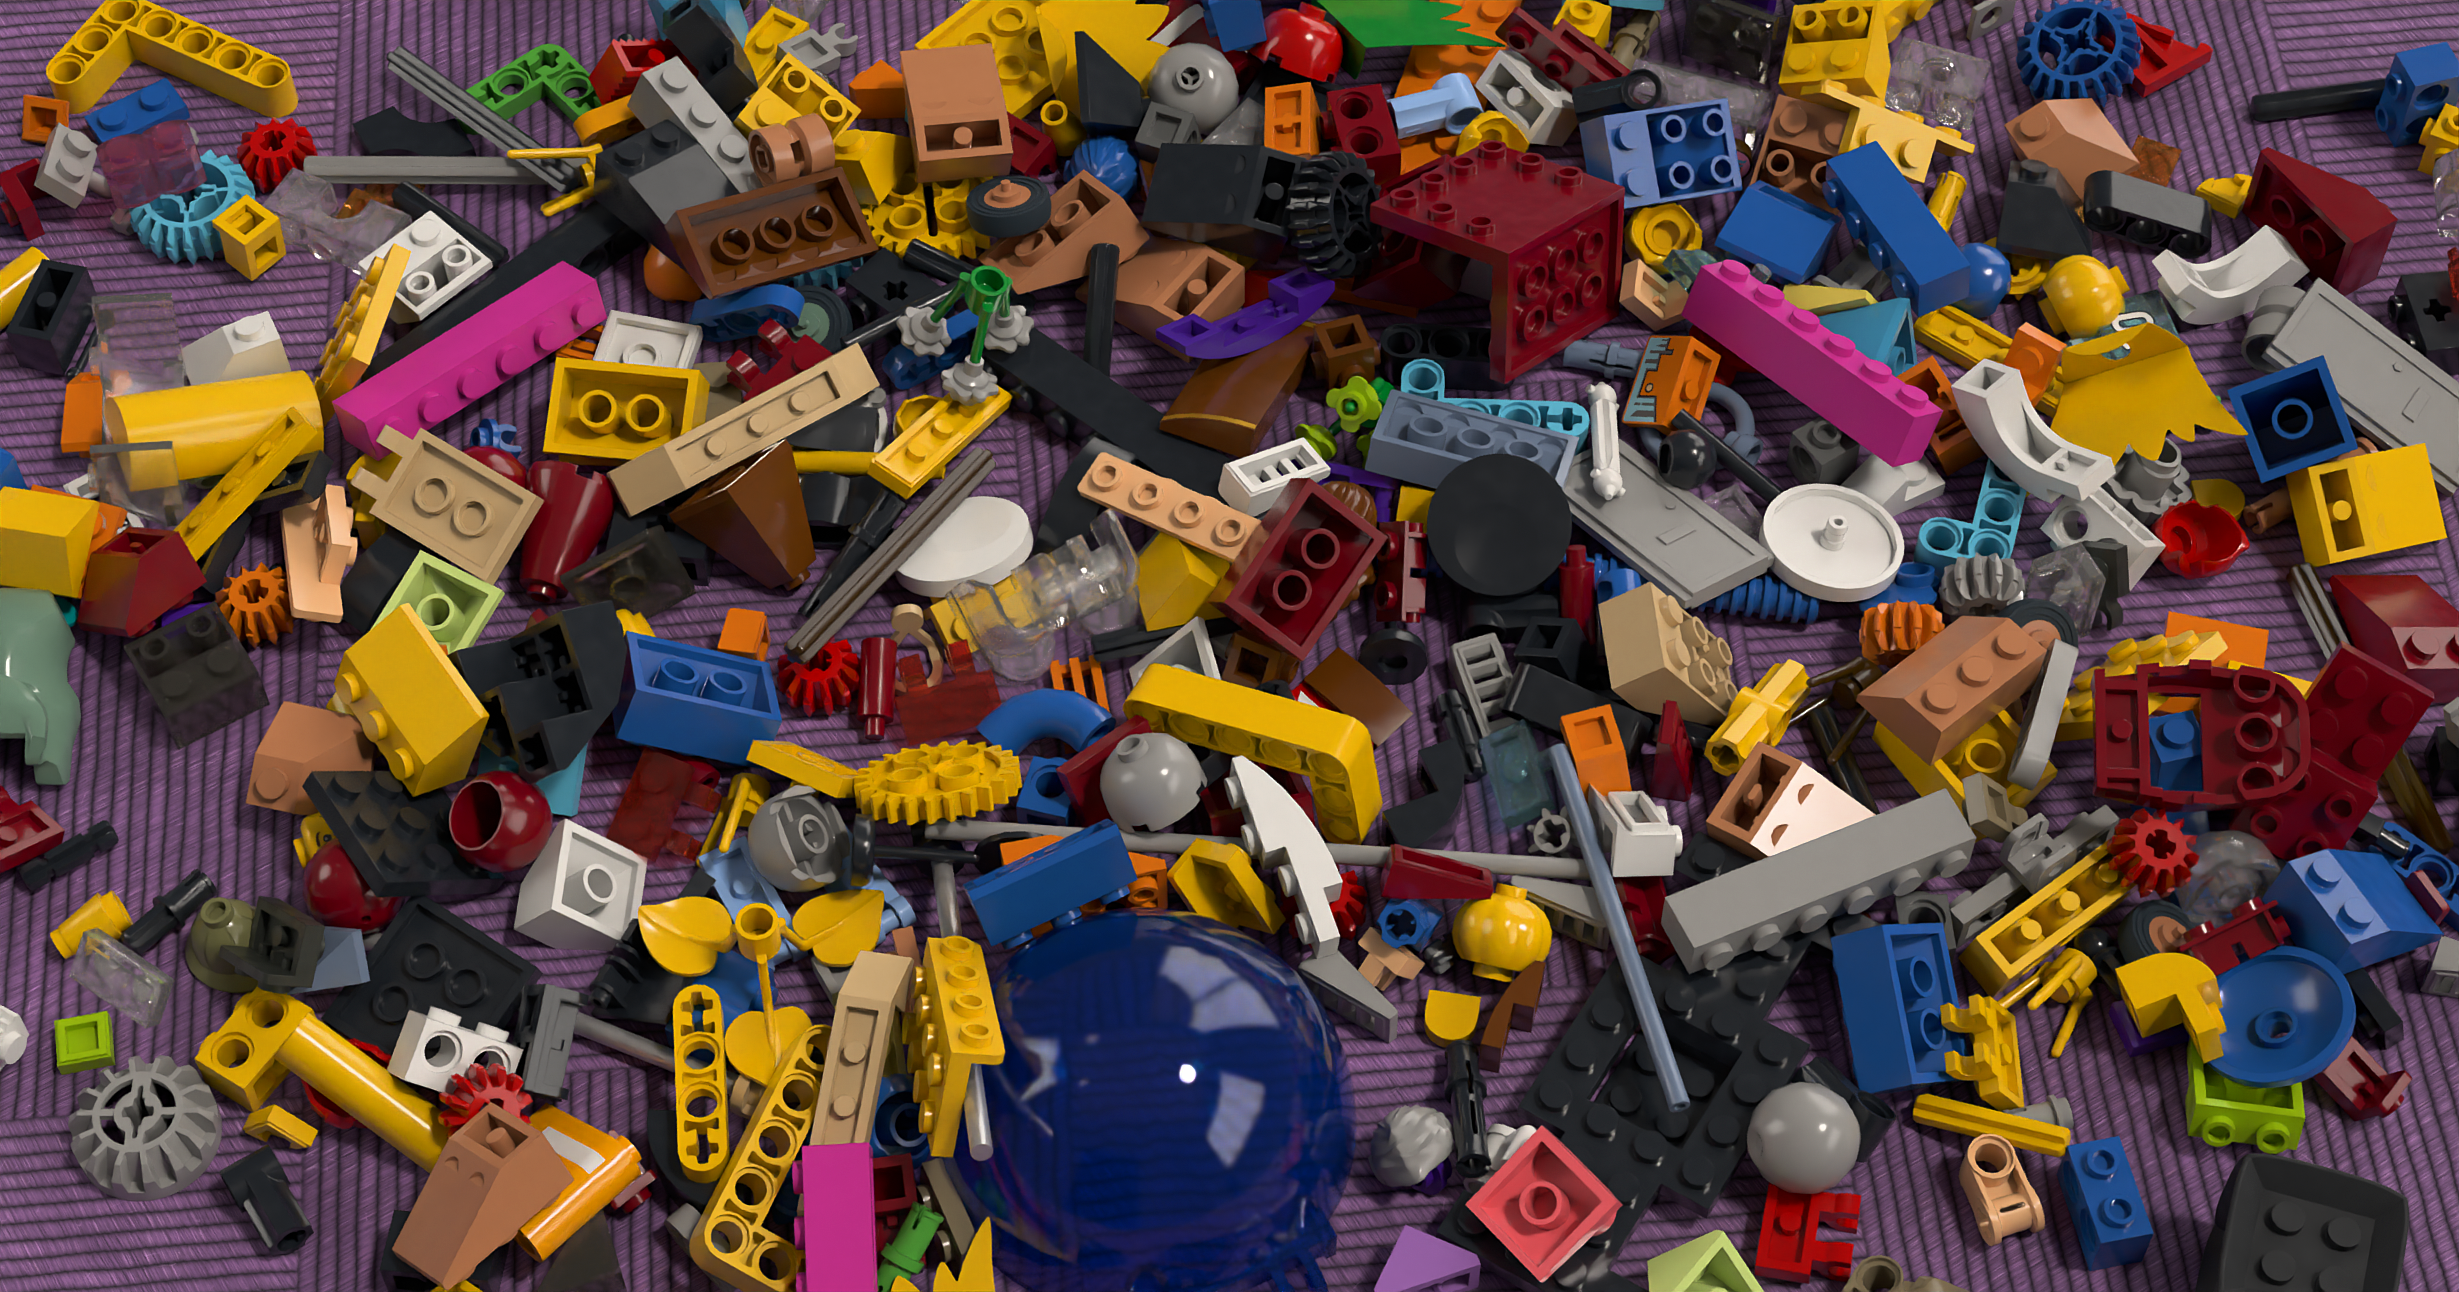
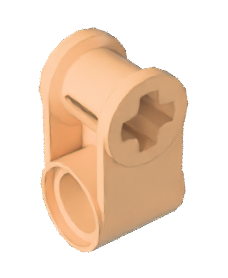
(2000, 1200)

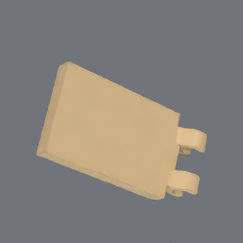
(450, 503)

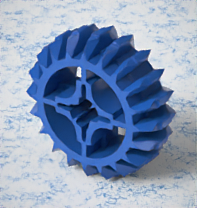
(2072, 37)

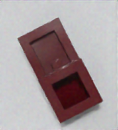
(893, 1197)

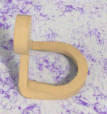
(909, 619)

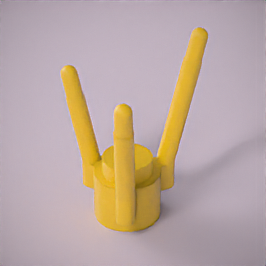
(586, 170)
(743, 800)
(2062, 981)

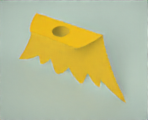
(1113, 24)
(2137, 396)

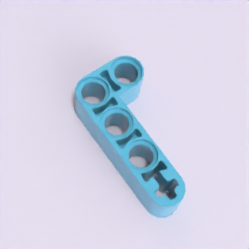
(1427, 380)
(1985, 536)

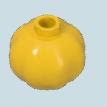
(2082, 296)
(1502, 933)

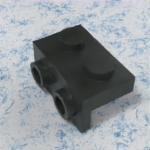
(280, 947)

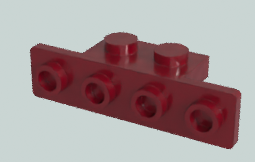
(1560, 53)

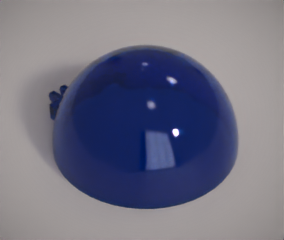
(1159, 1112)

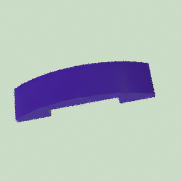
(1290, 303)

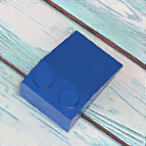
(2350, 908)

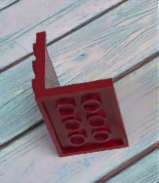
(1543, 231)

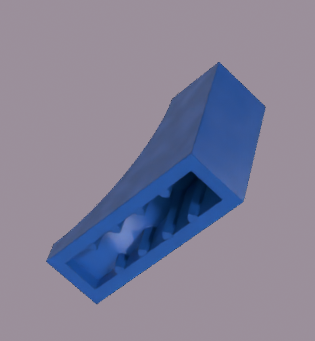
(2177, 767)

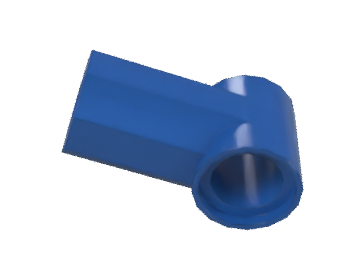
(1408, 922)

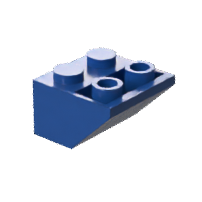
(1779, 233)

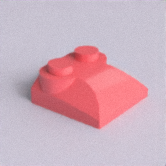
(1544, 1204)

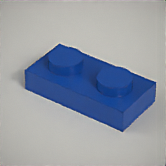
(137, 112)

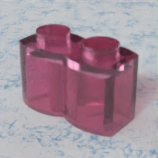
(151, 164)

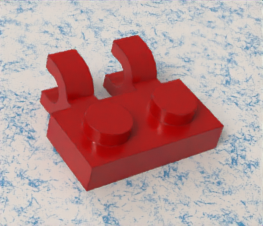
(1790, 1232)

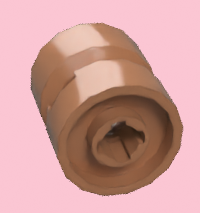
(791, 150)

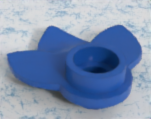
(1912, 582)

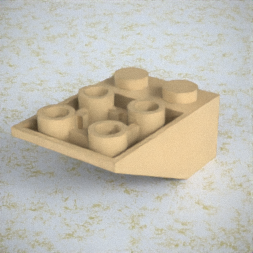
(1665, 655)

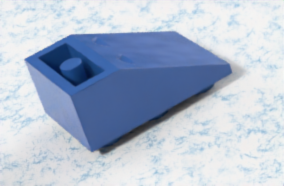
(1665, 152)

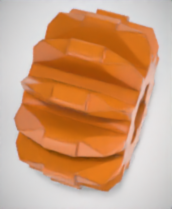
(257, 604)
(1897, 630)

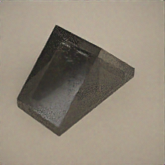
(586, 1262)

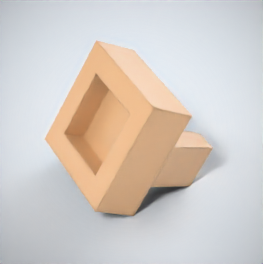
(1385, 961)

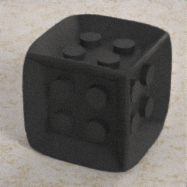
(2303, 1231)

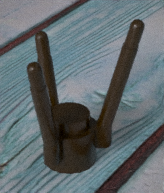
(1849, 682)

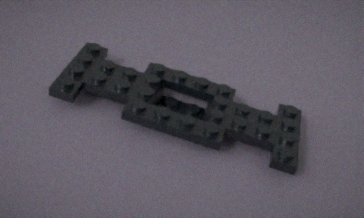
(1628, 1133)

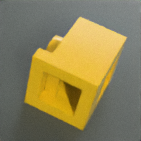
(250, 237)

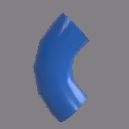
(1046, 715)

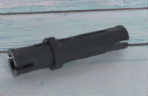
(860, 545)
(1465, 1092)

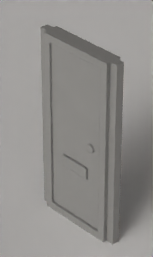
(2381, 380)
(1664, 531)

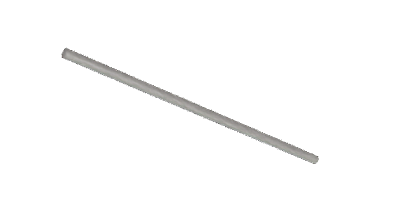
(1342, 853)

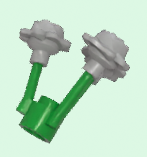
(998, 328)

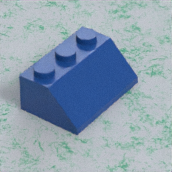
(695, 700)
(1051, 884)
(1892, 1000)

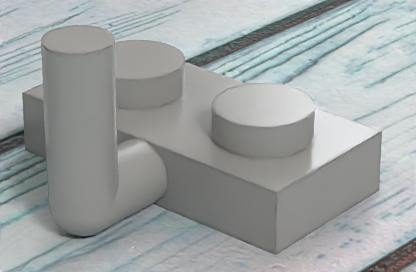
(68, 167)

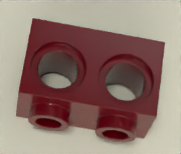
(1361, 124)

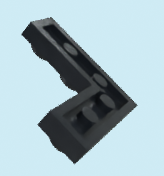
(297, 484)

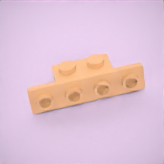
(1167, 506)
(316, 554)

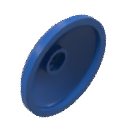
(2278, 994)

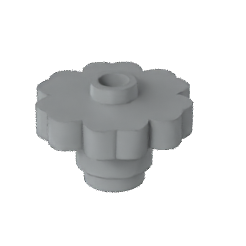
(2149, 486)

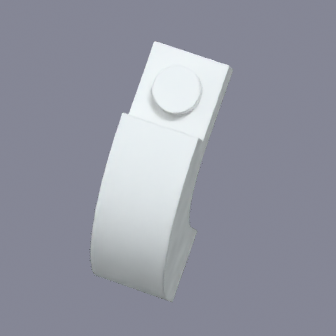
(2232, 283)
(2019, 442)

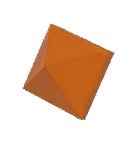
(42, 116)

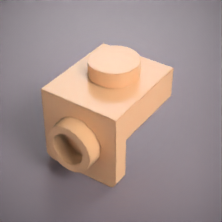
(1651, 296)

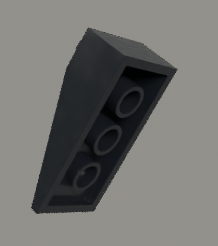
(654, 177)

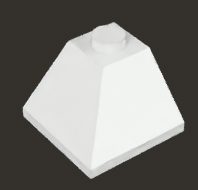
(237, 352)
(580, 891)

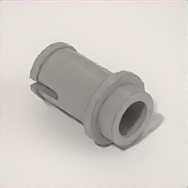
(2052, 1111)

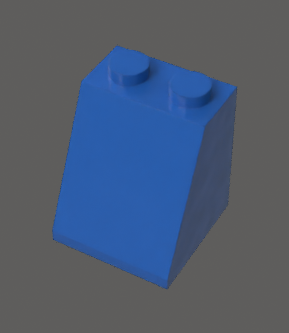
(2292, 418)

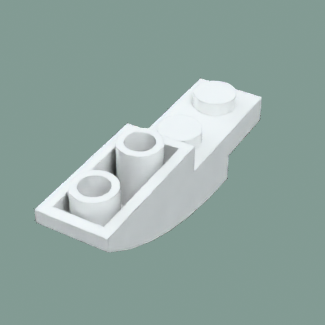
(1285, 835)

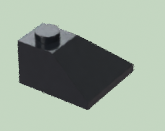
(1107, 93)
(2041, 214)

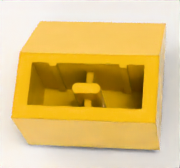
(1837, 44)
(795, 92)

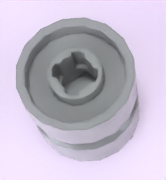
(2269, 315)

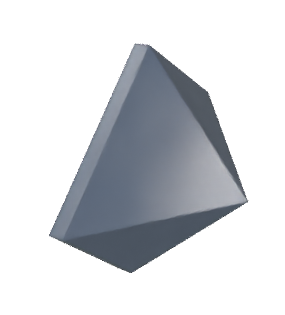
(341, 963)

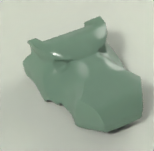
(34, 682)

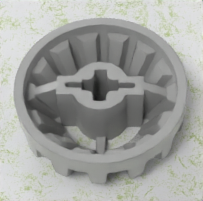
(162, 1154)

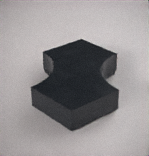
(396, 135)

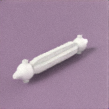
(1605, 443)

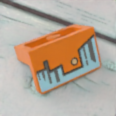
(1670, 377)

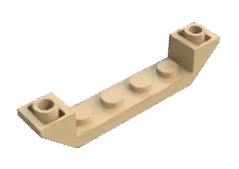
(743, 430)
(858, 1049)

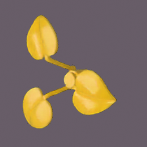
(692, 930)

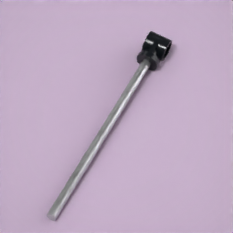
(950, 925)

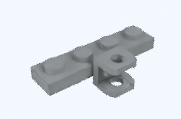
(2029, 865)

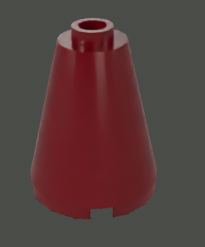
(565, 526)

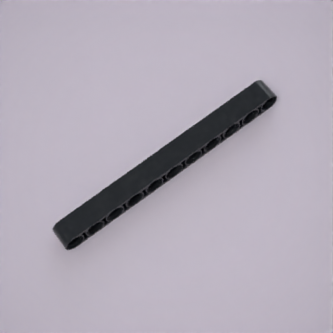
(587, 241)

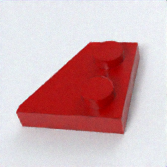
(2161, 56)

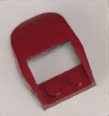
(2249, 735)

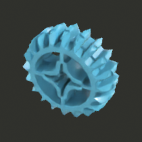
(183, 221)

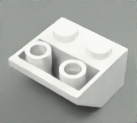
(436, 270)

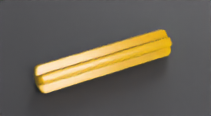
(1977, 1120)

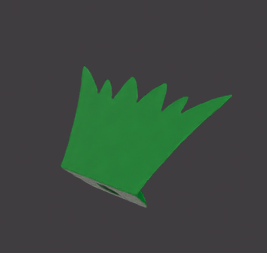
(1394, 23)

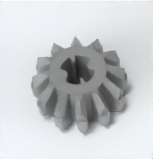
(1980, 586)

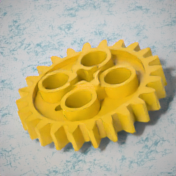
(904, 216)
(937, 782)

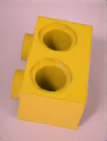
(247, 1039)

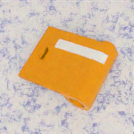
(600, 1173)

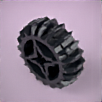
(1333, 215)

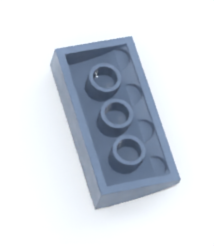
(1429, 438)

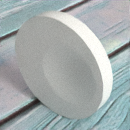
(975, 542)
(1832, 542)

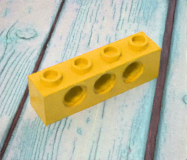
(2045, 922)

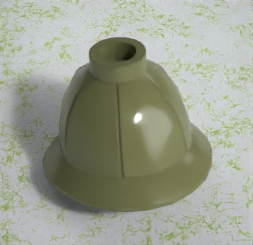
(217, 924)

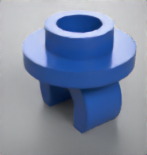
(497, 435)

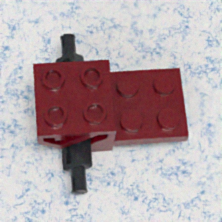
(2356, 728)

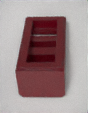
(1673, 757)
(1424, 875)

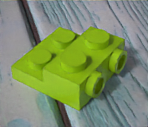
(2239, 1113)

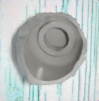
(1410, 1145)

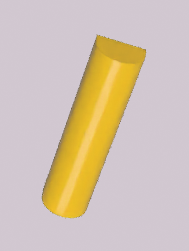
(365, 1091)

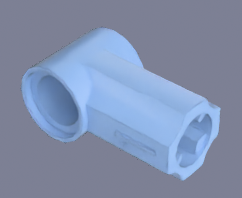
(1447, 105)

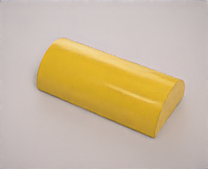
(214, 421)

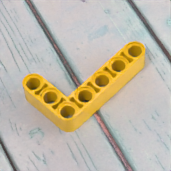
(171, 43)
(1271, 731)
(764, 1177)

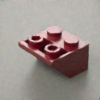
(137, 581)

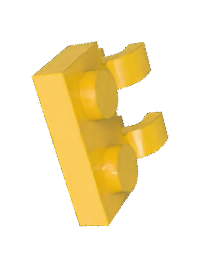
(1995, 1048)

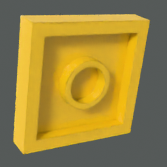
(804, 767)

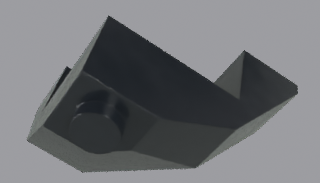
(548, 686)

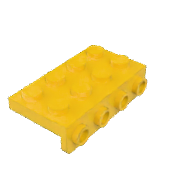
(948, 1031)

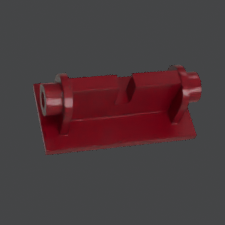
(1396, 594)
(1643, 906)
(2251, 927)

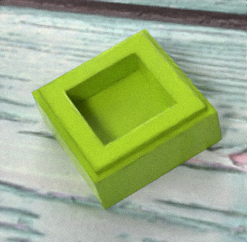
(84, 1042)

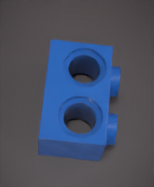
(2417, 90)
(2104, 1203)

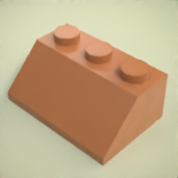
(1955, 684)

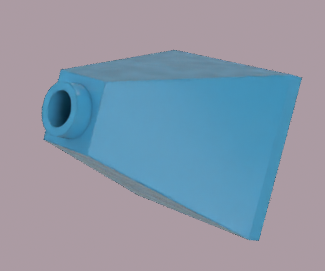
(1879, 332)

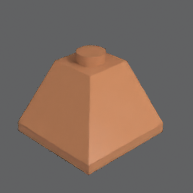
(2070, 138)
(301, 742)

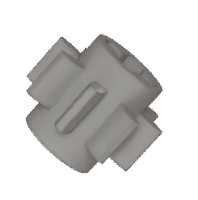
(1546, 836)

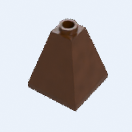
(755, 517)

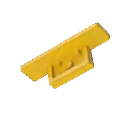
(1899, 134)

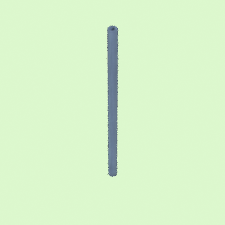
(1619, 929)

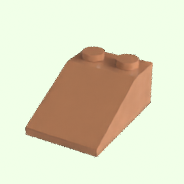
(1061, 249)

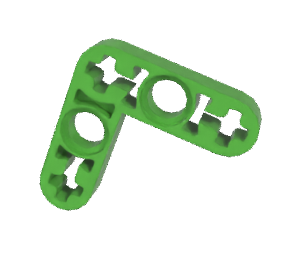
(549, 82)

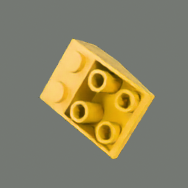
(2366, 505)

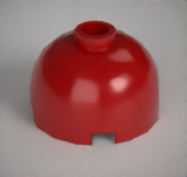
(1302, 42)

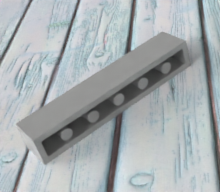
(1818, 881)

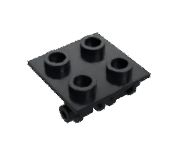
(634, 984)

